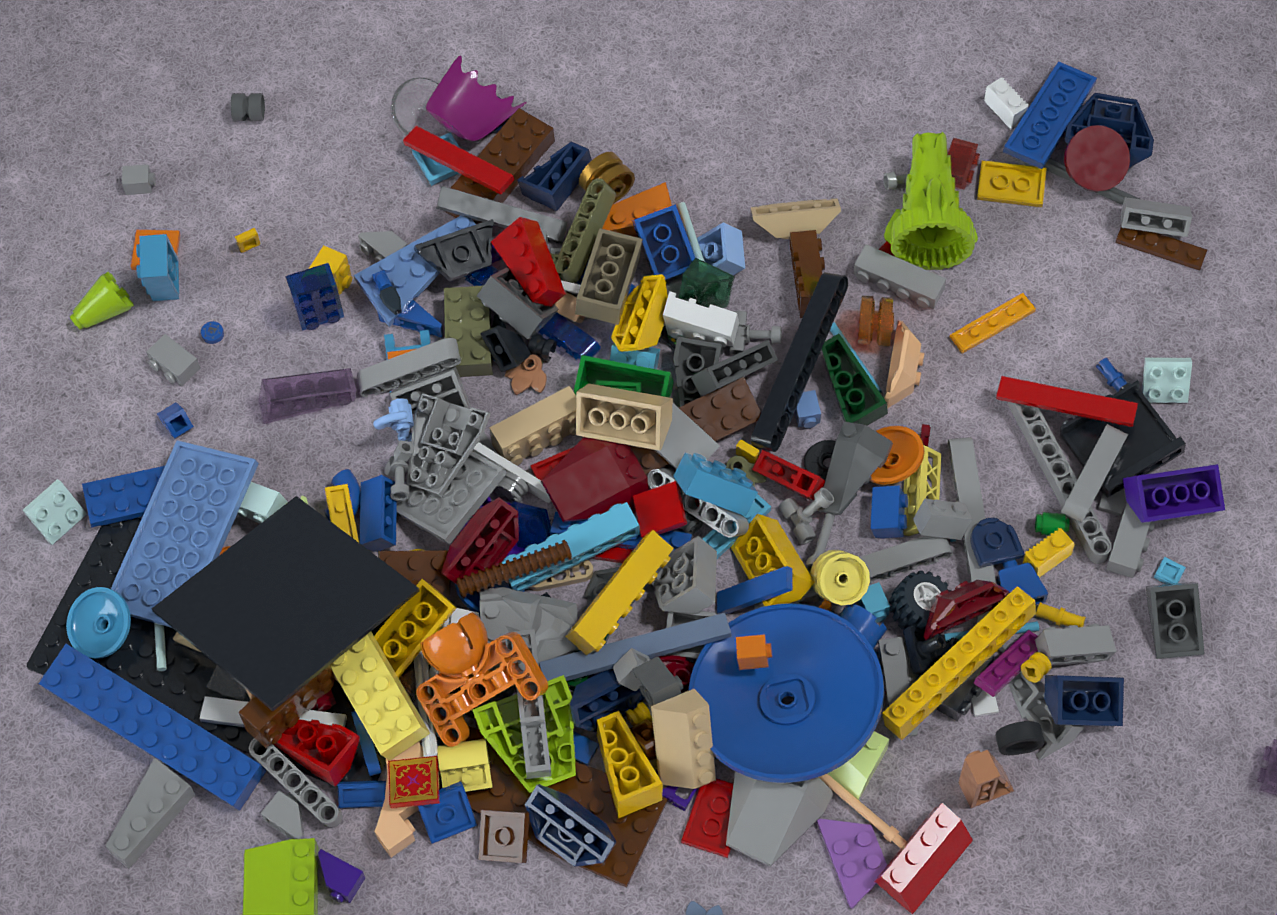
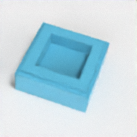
(1169, 571)

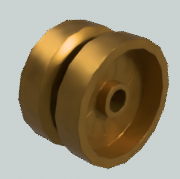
(612, 171)

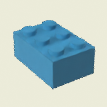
(158, 267)
(715, 483)

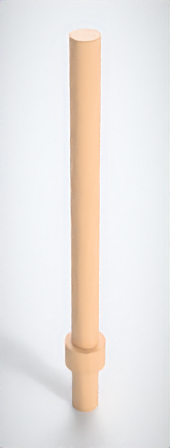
(891, 834)

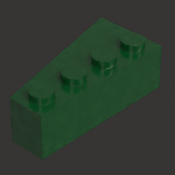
(853, 388)

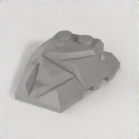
(513, 610)

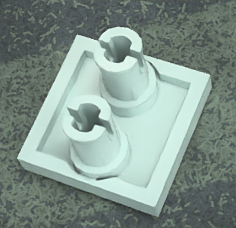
(1167, 380)
(54, 511)

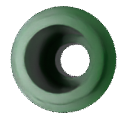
(1049, 522)

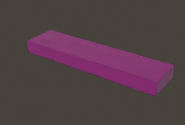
(1007, 665)

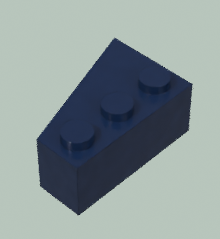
(557, 177)

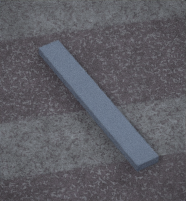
(650, 644)

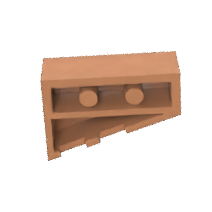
(983, 778)

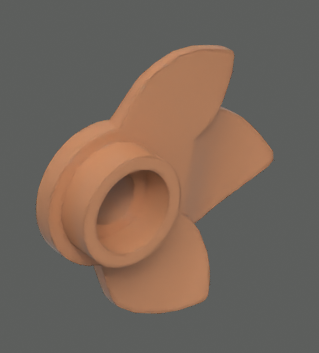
(526, 376)

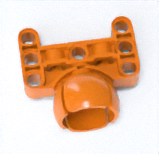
(464, 659)

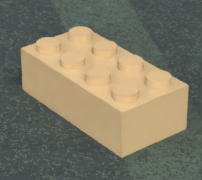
(536, 427)

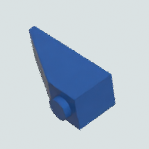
(417, 319)

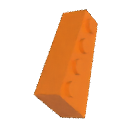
(636, 206)

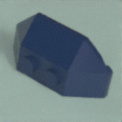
(601, 697)
(568, 827)

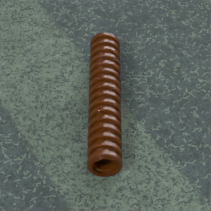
(514, 568)

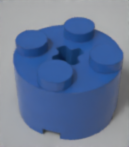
(864, 622)

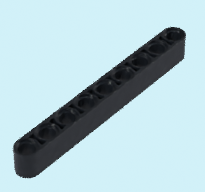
(799, 362)

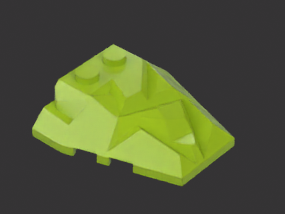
(502, 728)

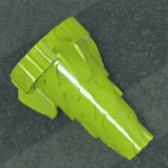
(931, 225)

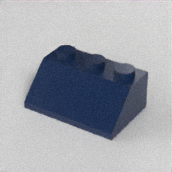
(1085, 700)

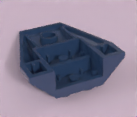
(1122, 118)

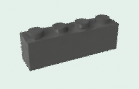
(734, 368)

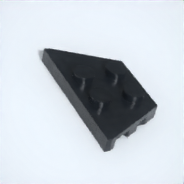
(460, 251)

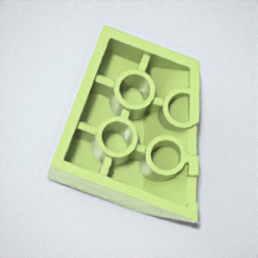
(859, 770)

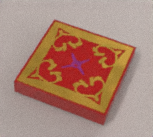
(413, 782)

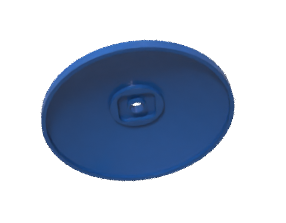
(816, 662)

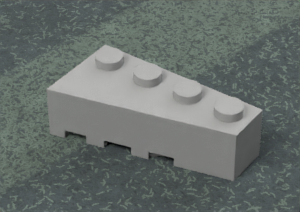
(149, 812)

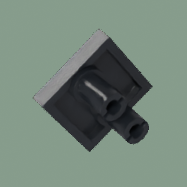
(925, 652)

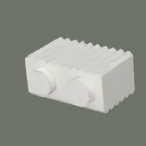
(1005, 102)

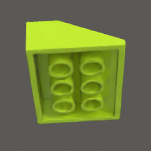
(281, 878)

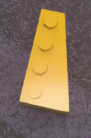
(628, 770)

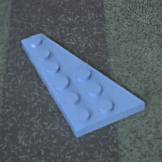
(406, 271)

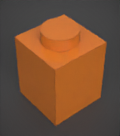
(753, 652)

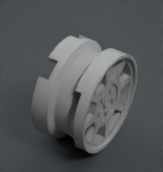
(512, 487)

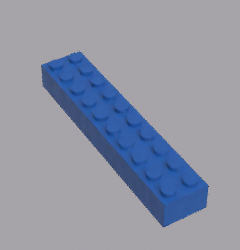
(153, 727)

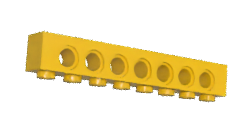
(959, 663)

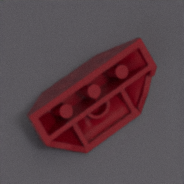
(483, 540)
(962, 605)

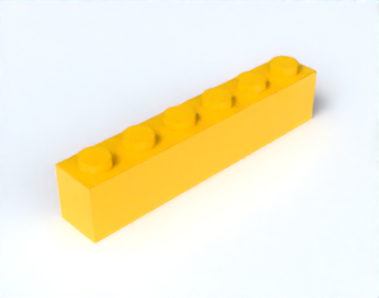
(619, 593)

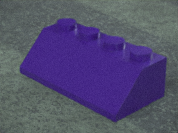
(1175, 493)

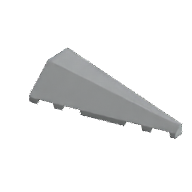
(1032, 705)

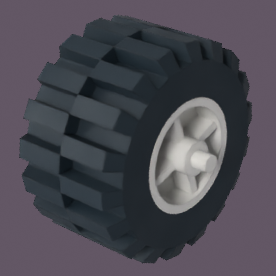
(914, 597)

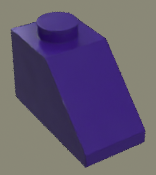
(340, 877)

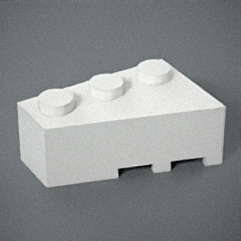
(698, 322)

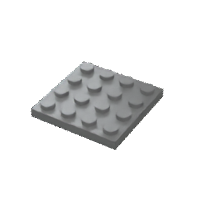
(449, 513)

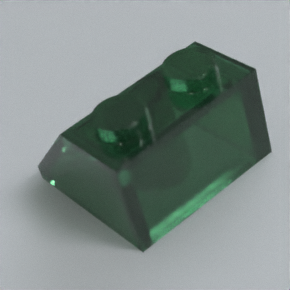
(706, 284)

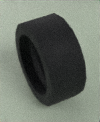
(1019, 738)

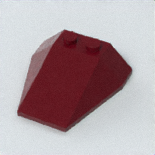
(594, 479)

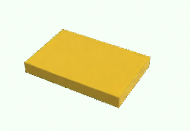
(1011, 183)

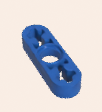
(367, 746)

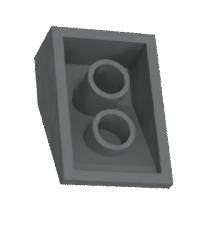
(1175, 619)

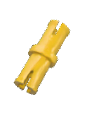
(1059, 616)

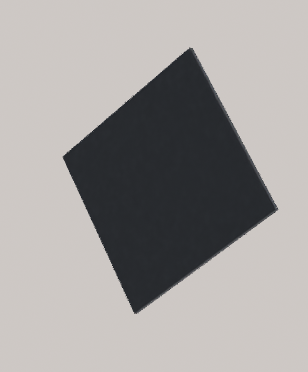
(285, 602)

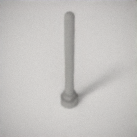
(822, 541)

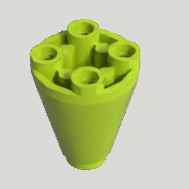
(101, 302)

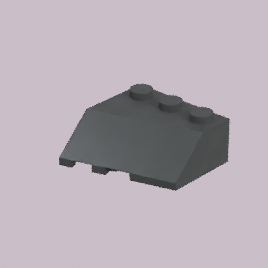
(513, 304)

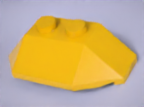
(642, 315)

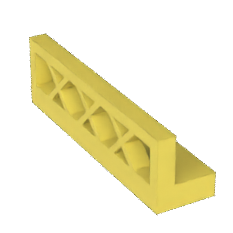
(918, 488)

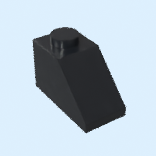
(506, 347)

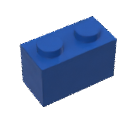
(888, 512)

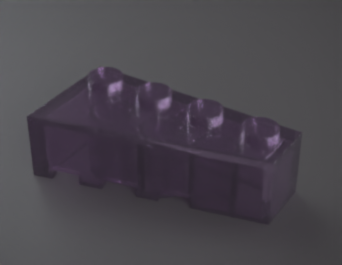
(305, 393)

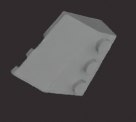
(688, 578)

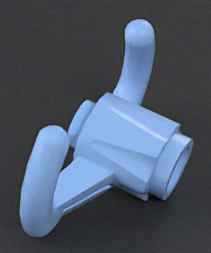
(399, 419)

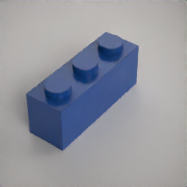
(377, 514)

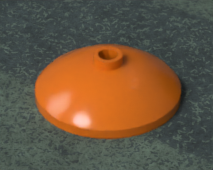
(905, 453)

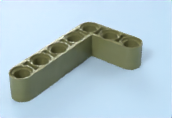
(584, 231)

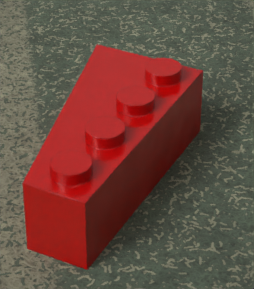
(530, 261)

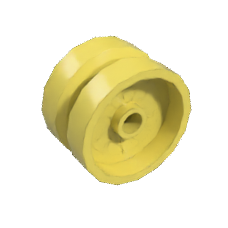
(840, 589)

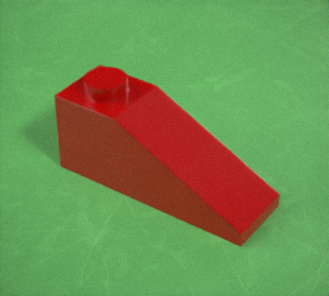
(788, 475)

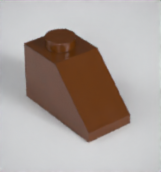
(644, 735)

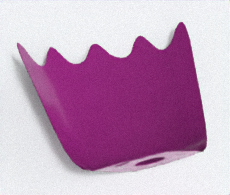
(467, 106)

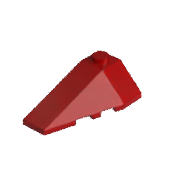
(320, 748)

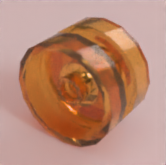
(876, 321)

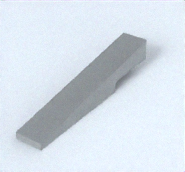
(533, 722)

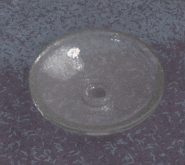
(414, 96)

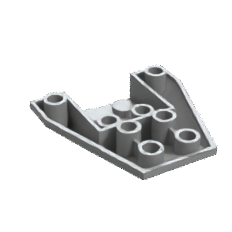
(442, 442)
(773, 815)

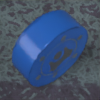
(212, 332)

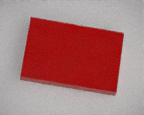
(710, 818)

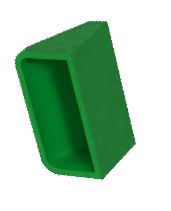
(652, 380)

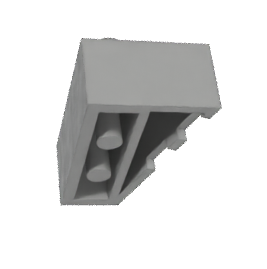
(442, 385)

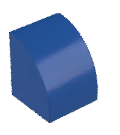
(175, 420)

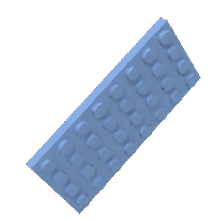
(182, 524)

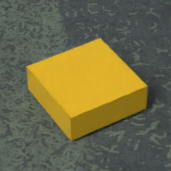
(247, 240)
(747, 451)

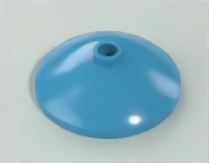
(88, 622)

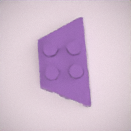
(854, 856)

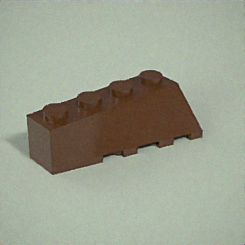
(806, 265)

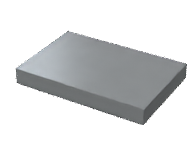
(685, 437)

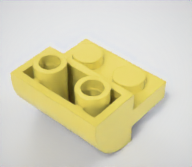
(465, 763)

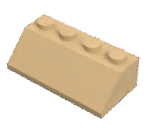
(623, 416)
(683, 741)

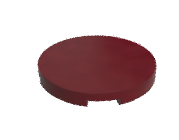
(1097, 158)

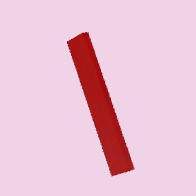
(458, 160)
(1067, 401)

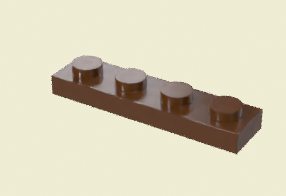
(1163, 247)

